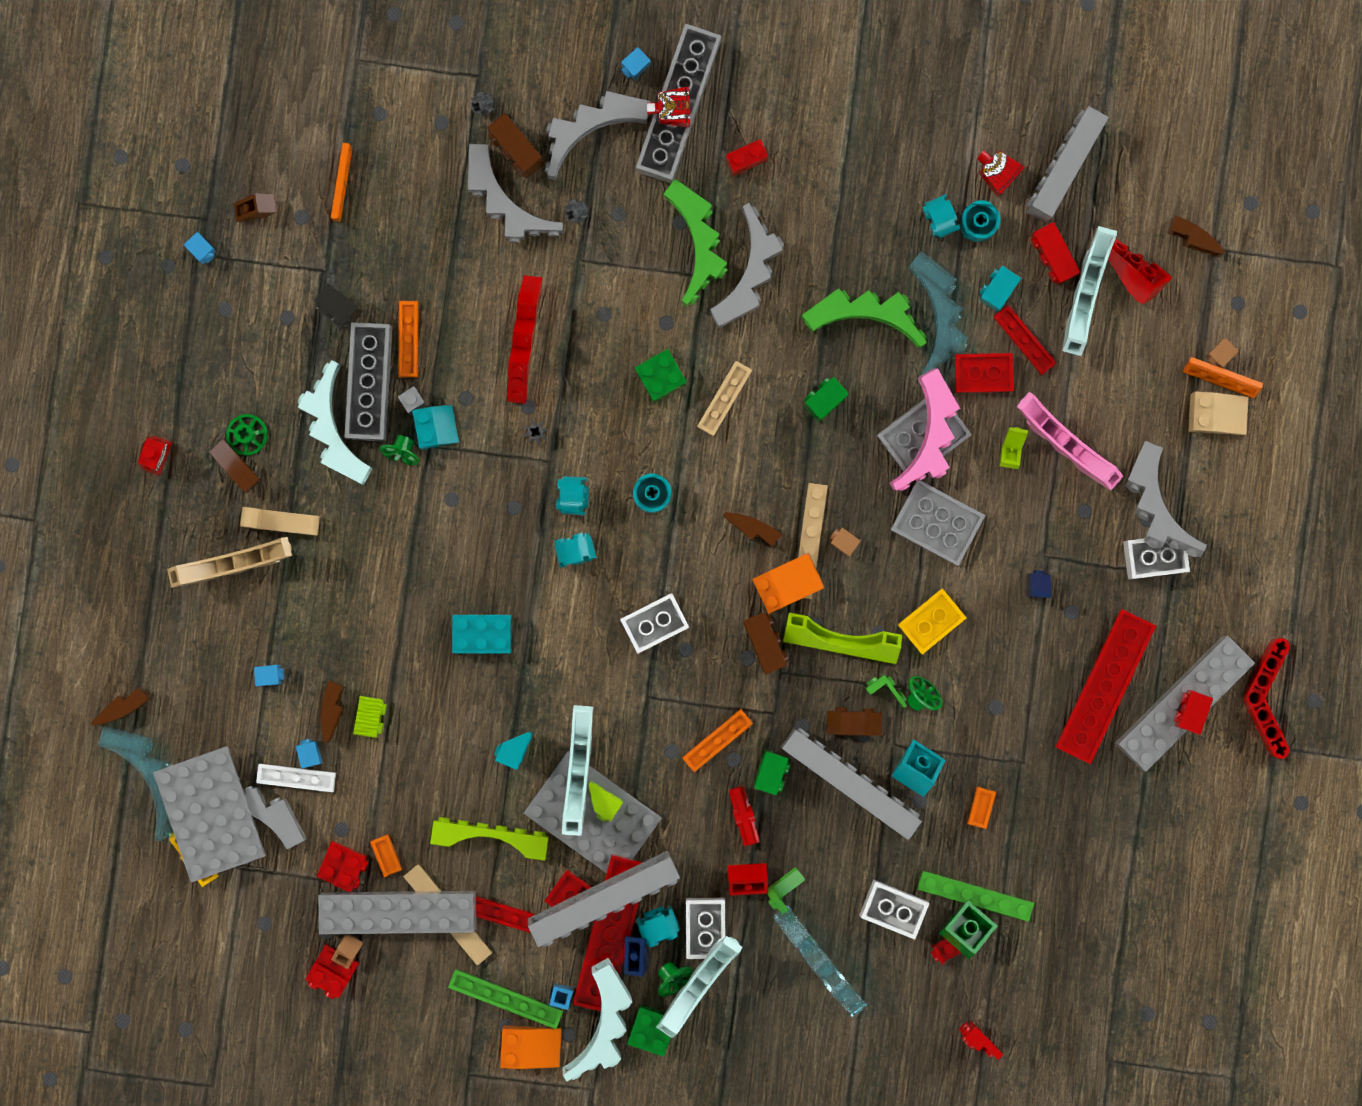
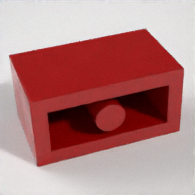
(746, 157)
(1193, 711)
(748, 879)

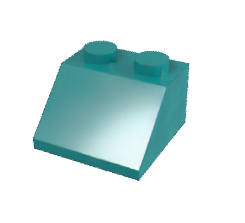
(435, 426)
(513, 750)
(918, 768)

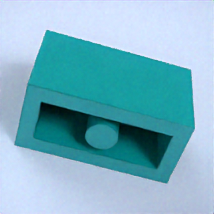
(999, 289)

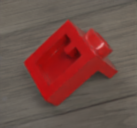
(944, 951)

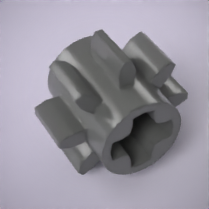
(482, 104)
(576, 211)
(534, 427)

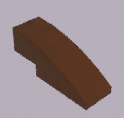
(1194, 236)
(235, 466)
(753, 527)
(122, 707)
(331, 710)

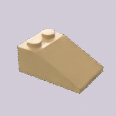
(1218, 413)

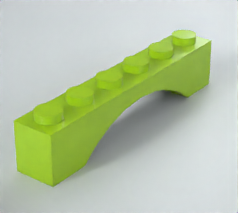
(879, 646)
(530, 845)

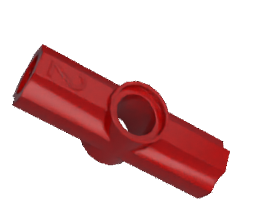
(744, 815)

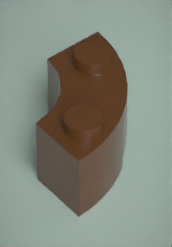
(854, 722)

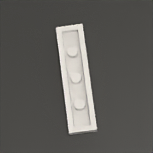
(296, 777)

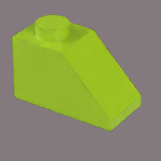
(604, 802)

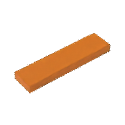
(341, 182)
(408, 339)
(1223, 377)
(717, 740)

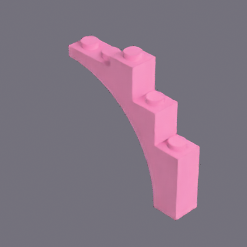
(1067, 444)
(929, 459)

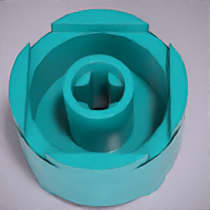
(941, 215)
(989, 216)
(573, 495)
(661, 499)
(575, 550)
(658, 925)

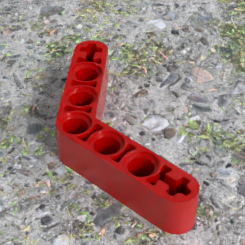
(1261, 692)

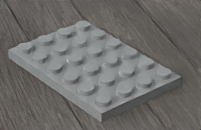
(209, 814)
(599, 838)

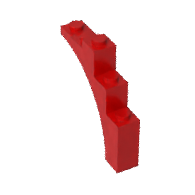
(523, 338)

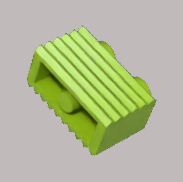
(369, 716)

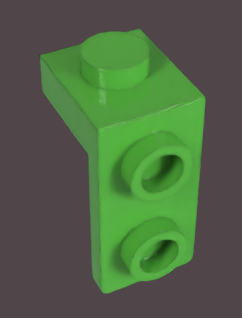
(874, 684)
(783, 887)

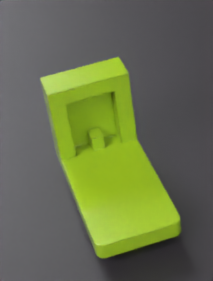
(1012, 447)

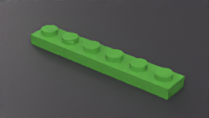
(976, 895)
(505, 998)

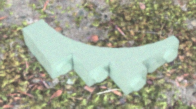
(1086, 291)
(325, 430)
(578, 771)
(703, 977)
(610, 1026)

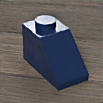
(1038, 585)
(636, 956)

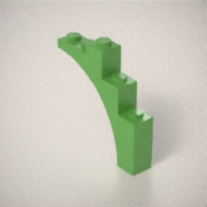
(694, 211)
(891, 312)

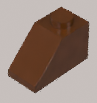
(255, 207)

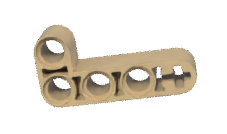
(279, 521)

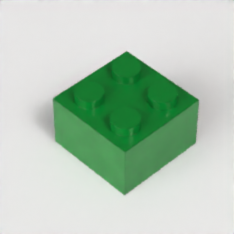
(660, 375)
(826, 399)
(771, 772)
(968, 929)
(646, 1034)

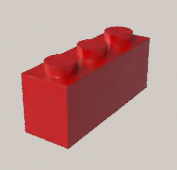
(1054, 254)

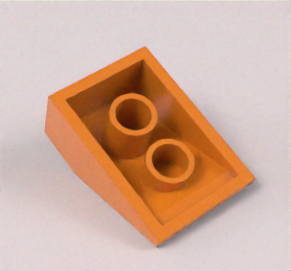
(788, 583)
(530, 1047)

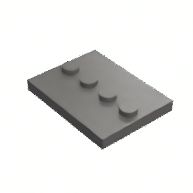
(907, 433)
(937, 522)

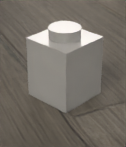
(412, 400)

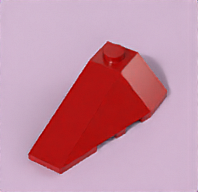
(1138, 276)

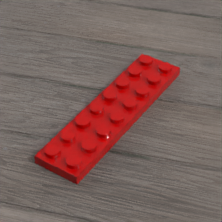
(1105, 686)
(606, 941)

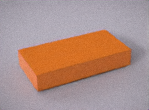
(981, 807)
(386, 855)

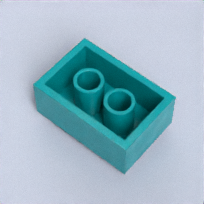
(481, 633)

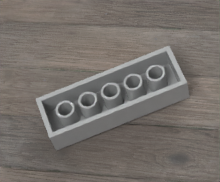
(1068, 162)
(368, 381)

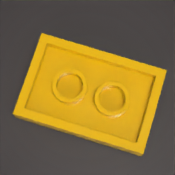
(932, 621)

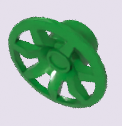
(246, 434)
(401, 449)
(921, 697)
(671, 976)

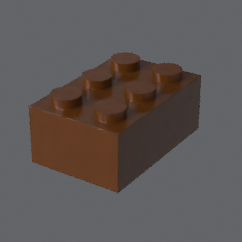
(514, 146)
(765, 642)

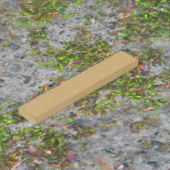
(470, 942)

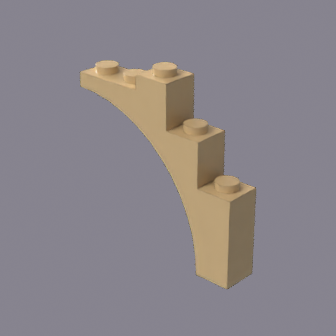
(230, 563)

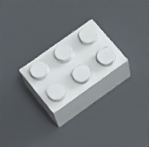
(1148, 561)
(654, 623)
(894, 909)
(703, 925)

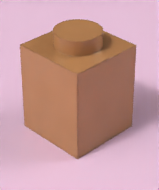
(1221, 353)
(844, 541)
(347, 951)

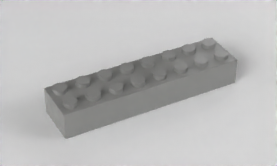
(688, 69)
(1210, 675)
(851, 784)
(603, 899)
(397, 912)

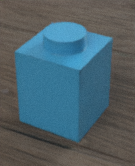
(635, 64)
(200, 248)
(268, 675)
(309, 753)
(561, 996)

